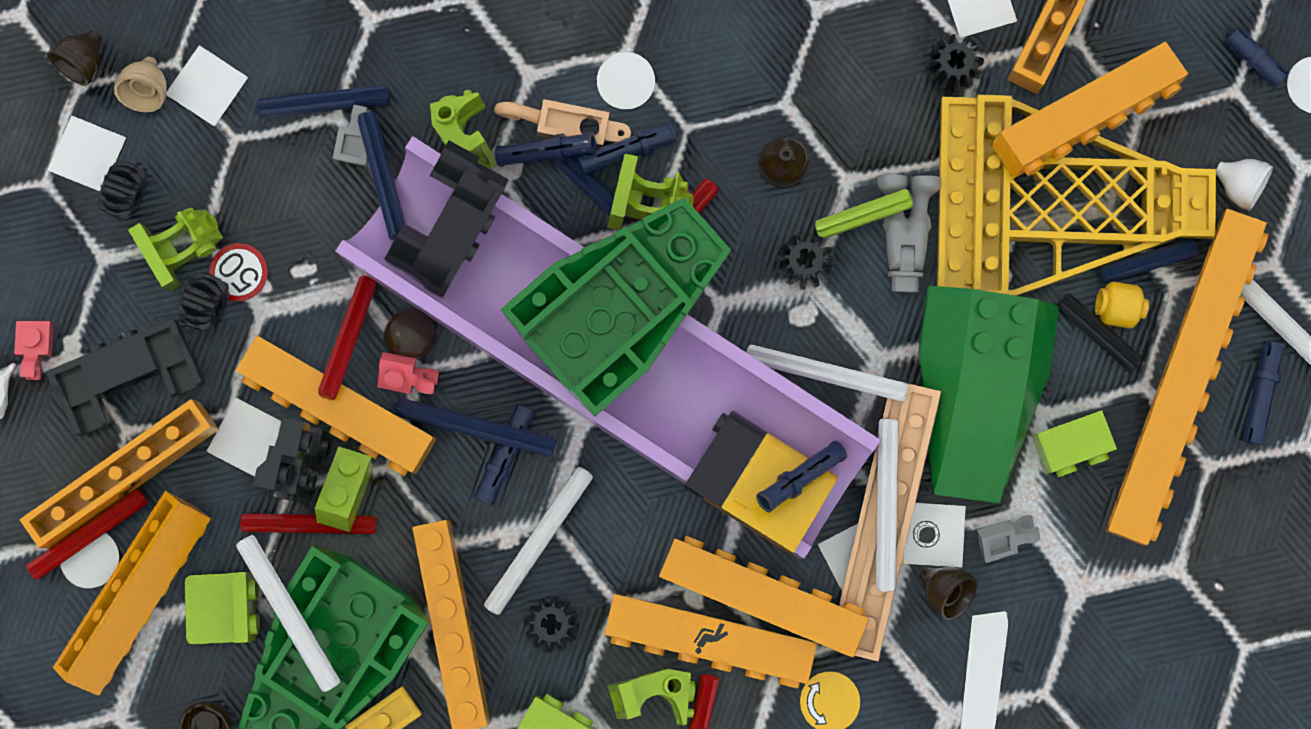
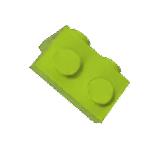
(221, 608)

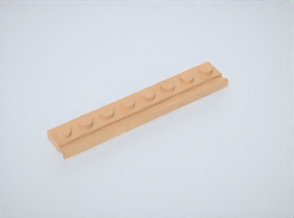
(915, 428)

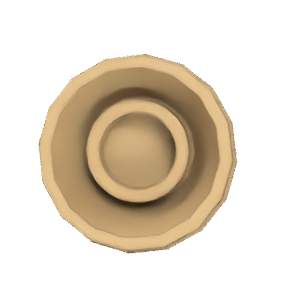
(141, 86)

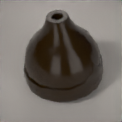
(77, 57)
(783, 162)
(948, 590)

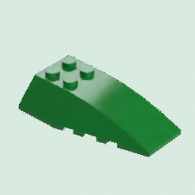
(617, 302)
(992, 366)
(362, 629)

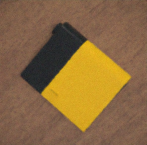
(747, 461)

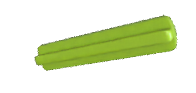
(864, 213)

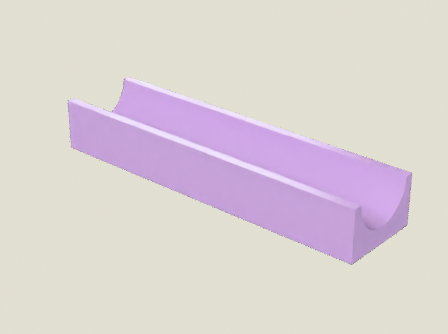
(662, 414)

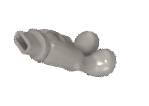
(908, 236)

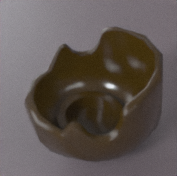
(410, 334)
(205, 716)

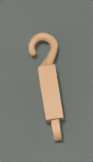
(564, 118)

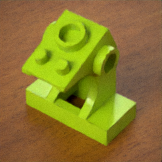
(449, 121)
(632, 187)
(161, 252)
(631, 694)

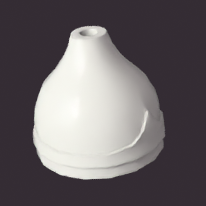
(1244, 180)

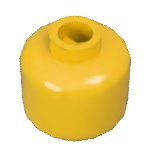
(1121, 305)

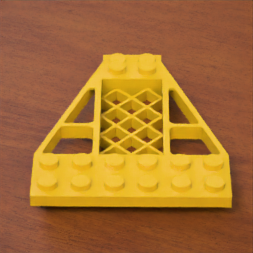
(977, 211)

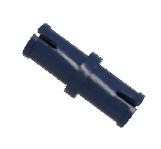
(1257, 57)

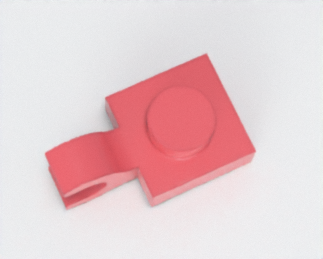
(33, 342)
(401, 375)

